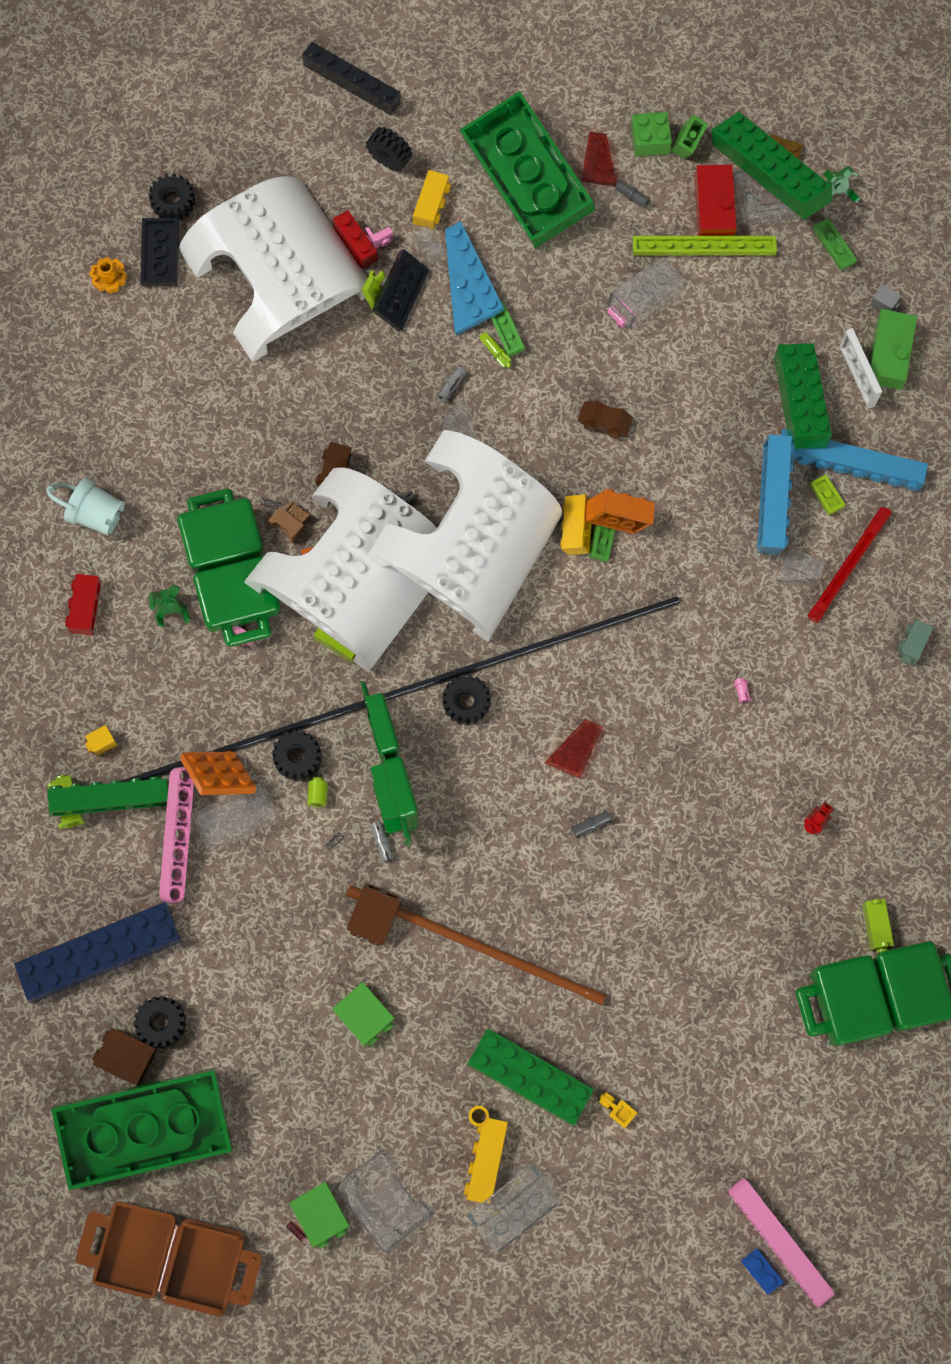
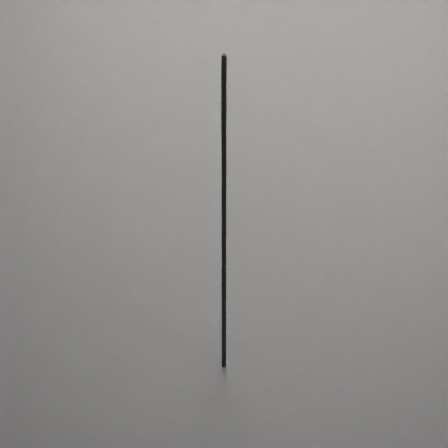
(425, 683)

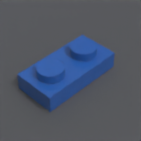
(762, 1271)

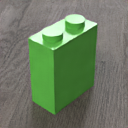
(364, 1015)
(320, 1215)

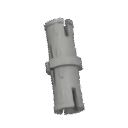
(452, 384)
(381, 841)

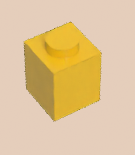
(100, 741)

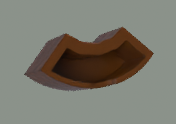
(605, 419)
(334, 457)

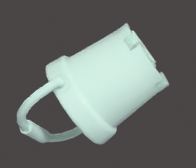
(89, 506)

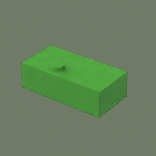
(892, 348)

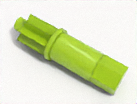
(498, 353)

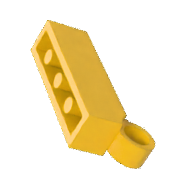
(487, 1158)

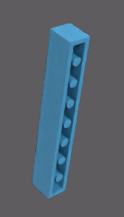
(864, 463)

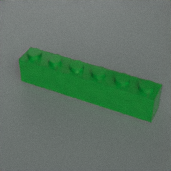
(107, 797)

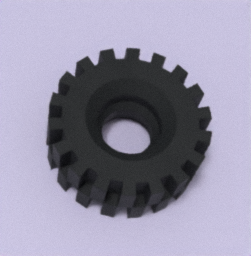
(389, 149)
(169, 186)
(470, 686)
(300, 769)
(170, 1033)

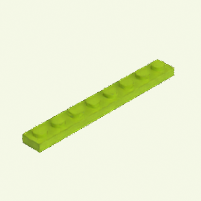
(704, 245)

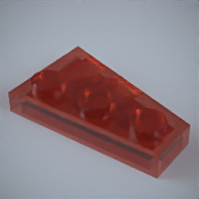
(598, 163)
(576, 749)

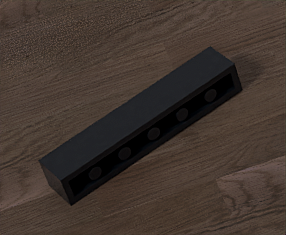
(351, 78)

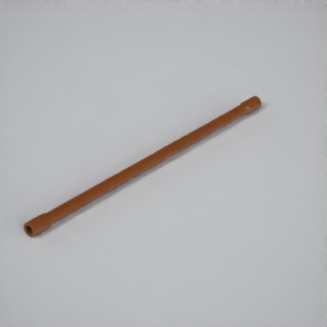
(588, 993)

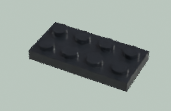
(159, 252)
(400, 290)

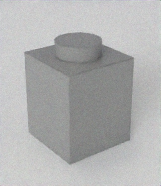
(886, 299)

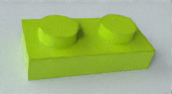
(827, 495)

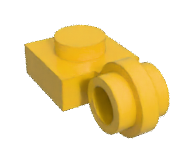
(621, 1113)

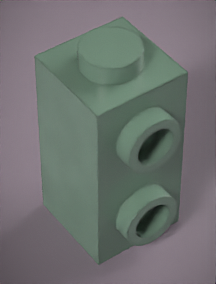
(914, 643)

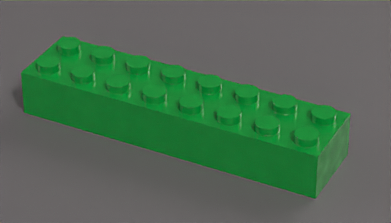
(771, 165)

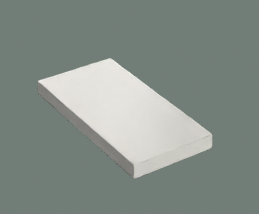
(860, 368)

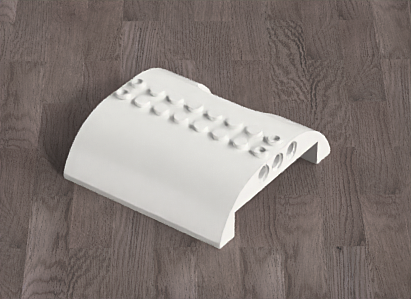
(283, 252)
(485, 538)
(336, 581)

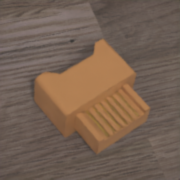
(290, 521)

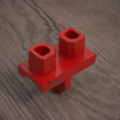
(818, 818)

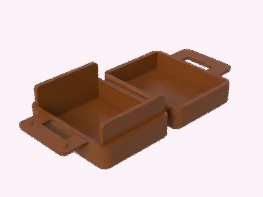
(152, 1254)

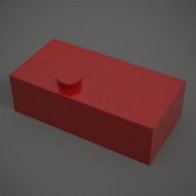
(715, 200)

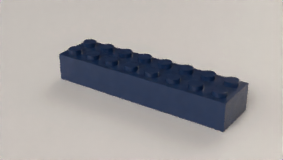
(97, 952)

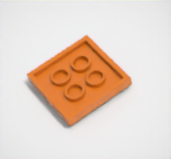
(217, 773)

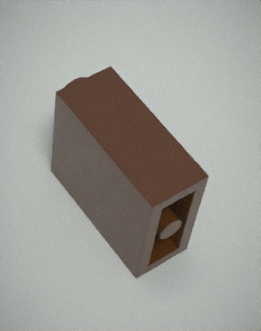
(374, 914)
(124, 1056)

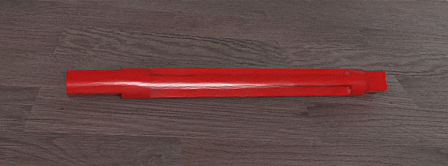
(849, 564)

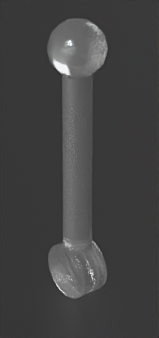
(763, 1247)

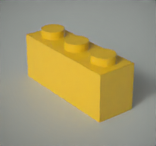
(431, 199)
(576, 531)

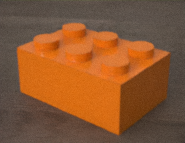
(619, 511)

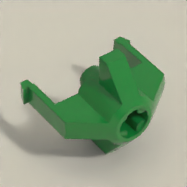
(840, 182)
(167, 604)

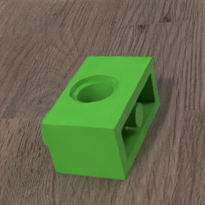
(689, 137)

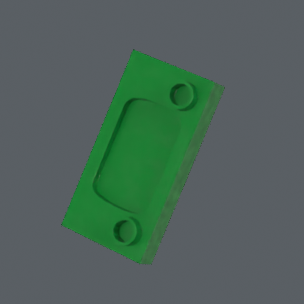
(527, 169)
(142, 1128)

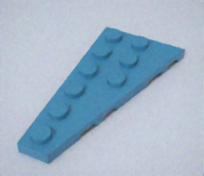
(470, 286)

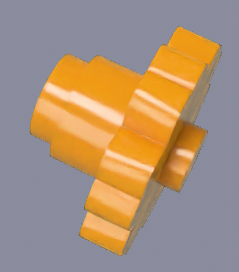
(108, 275)

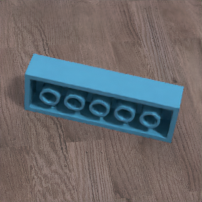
(774, 494)

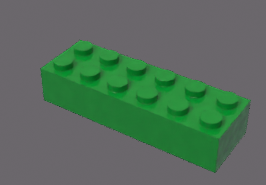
(802, 395)
(530, 1077)

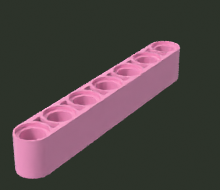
(172, 843)
(781, 1241)

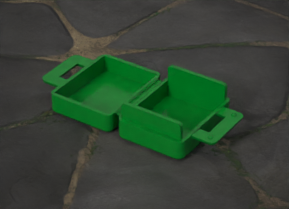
(222, 551)
(390, 777)
(872, 996)

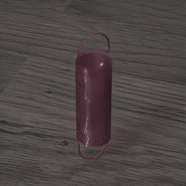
(295, 1231)

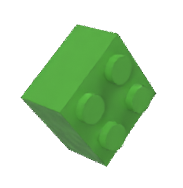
(650, 133)

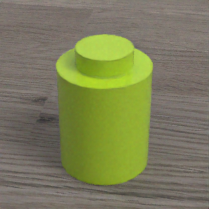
(317, 792)

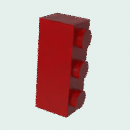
(355, 239)
(83, 604)

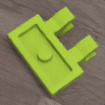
(373, 287)

